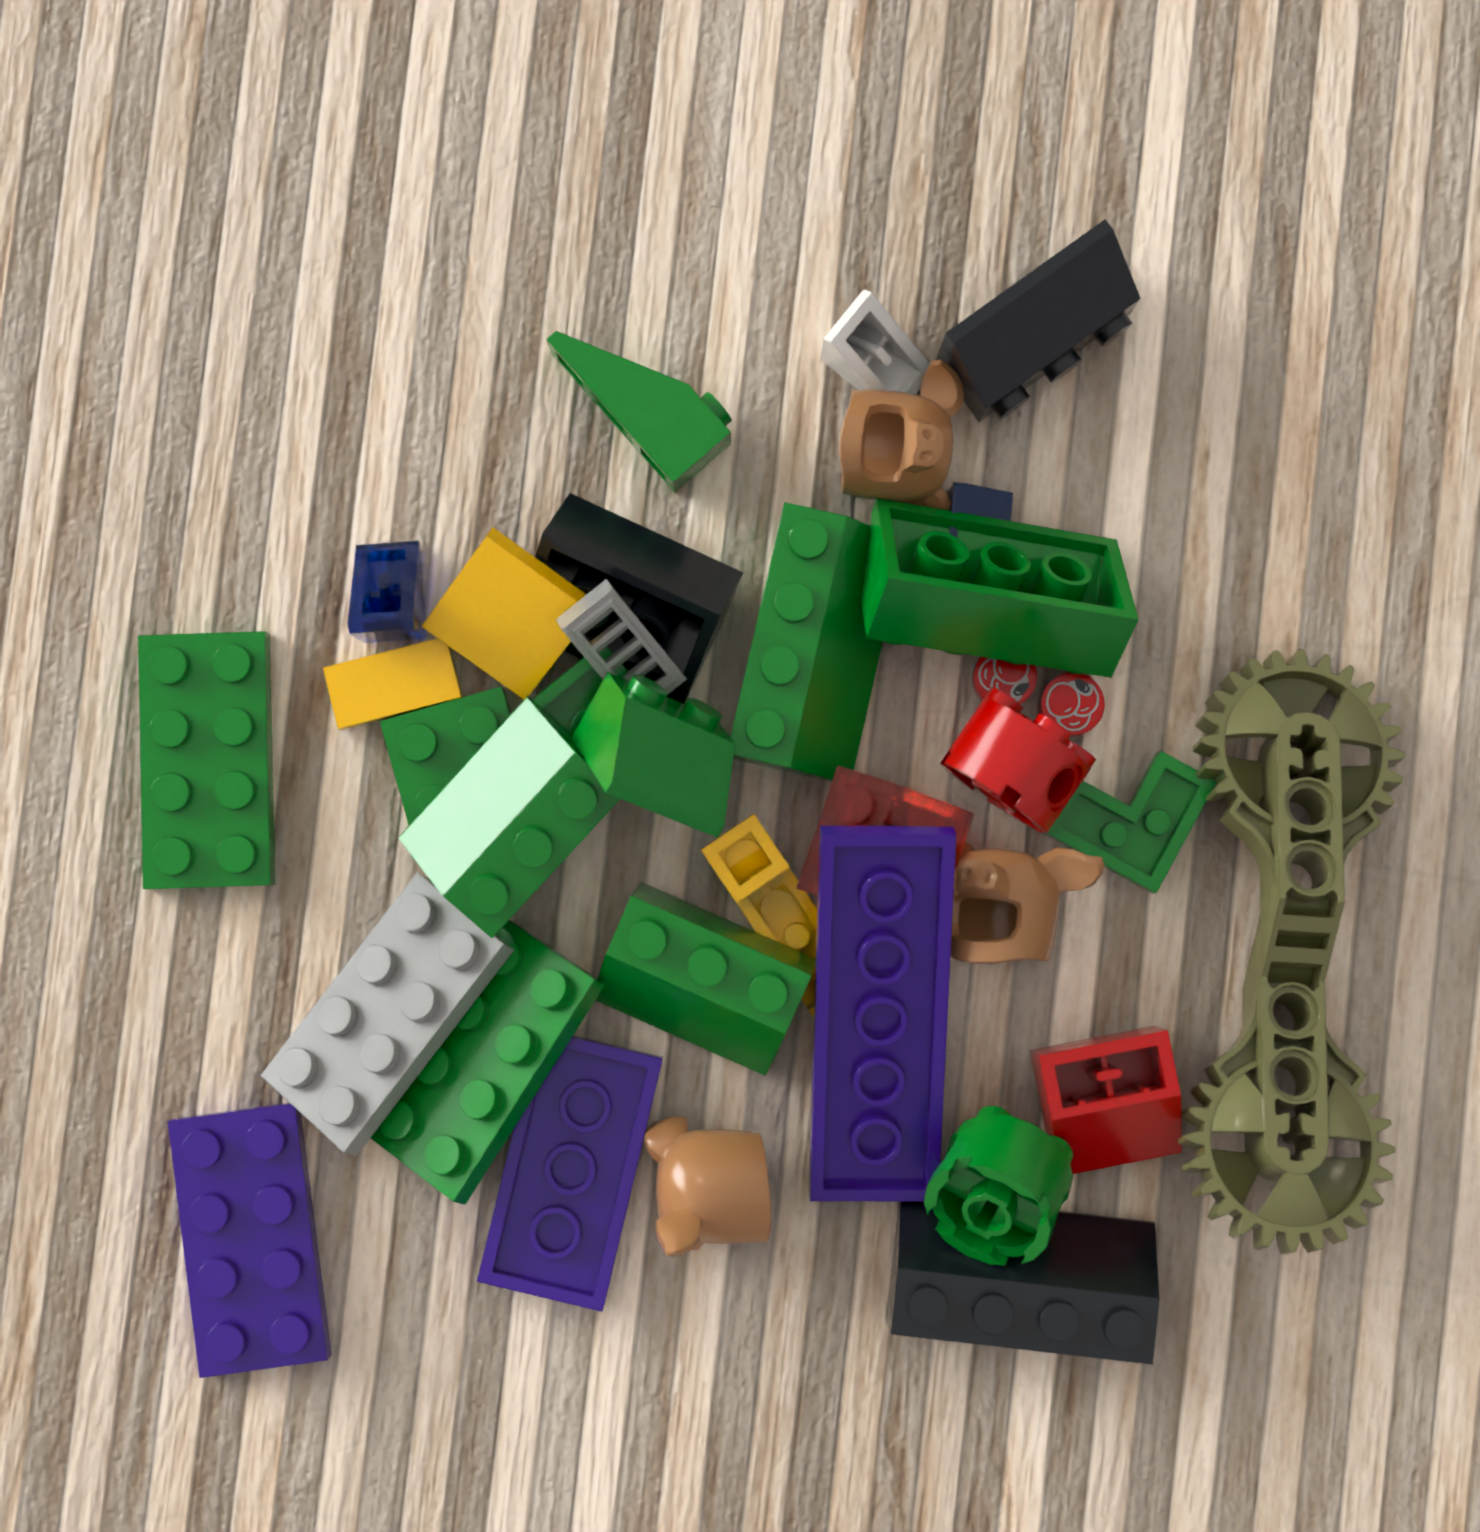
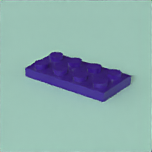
(571, 1175)
(249, 1239)

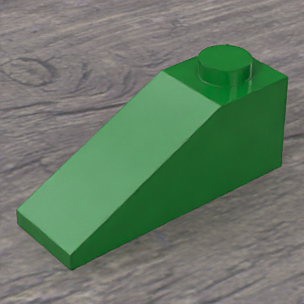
(653, 411)

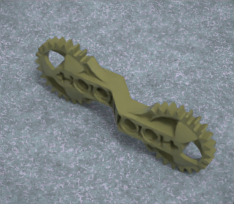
(1292, 953)

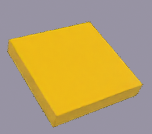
(505, 613)

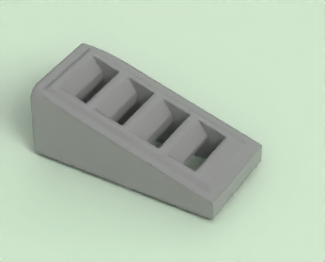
(592, 610)

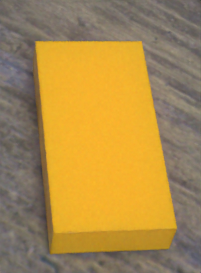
(392, 683)

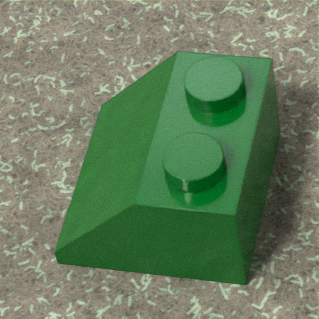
(658, 751)

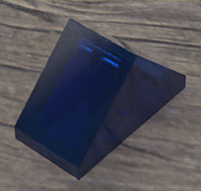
(387, 593)

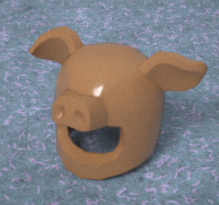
(901, 441)
(1011, 901)
(708, 1186)

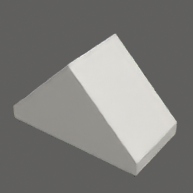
(873, 349)

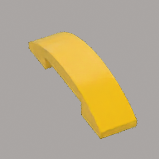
(765, 890)

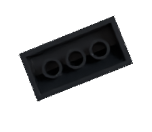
(1080, 1297)

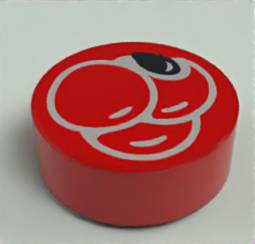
(1012, 679)
(1073, 702)

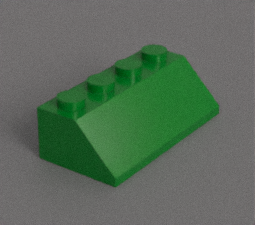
(996, 589)
(809, 650)

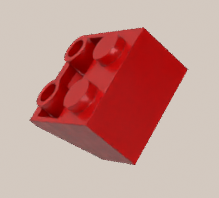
(1111, 1097)

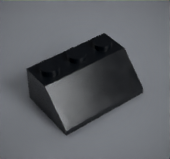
(1042, 323)
(666, 584)

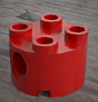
(1018, 762)

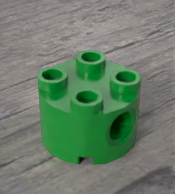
(1000, 1187)

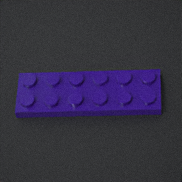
(880, 1010)

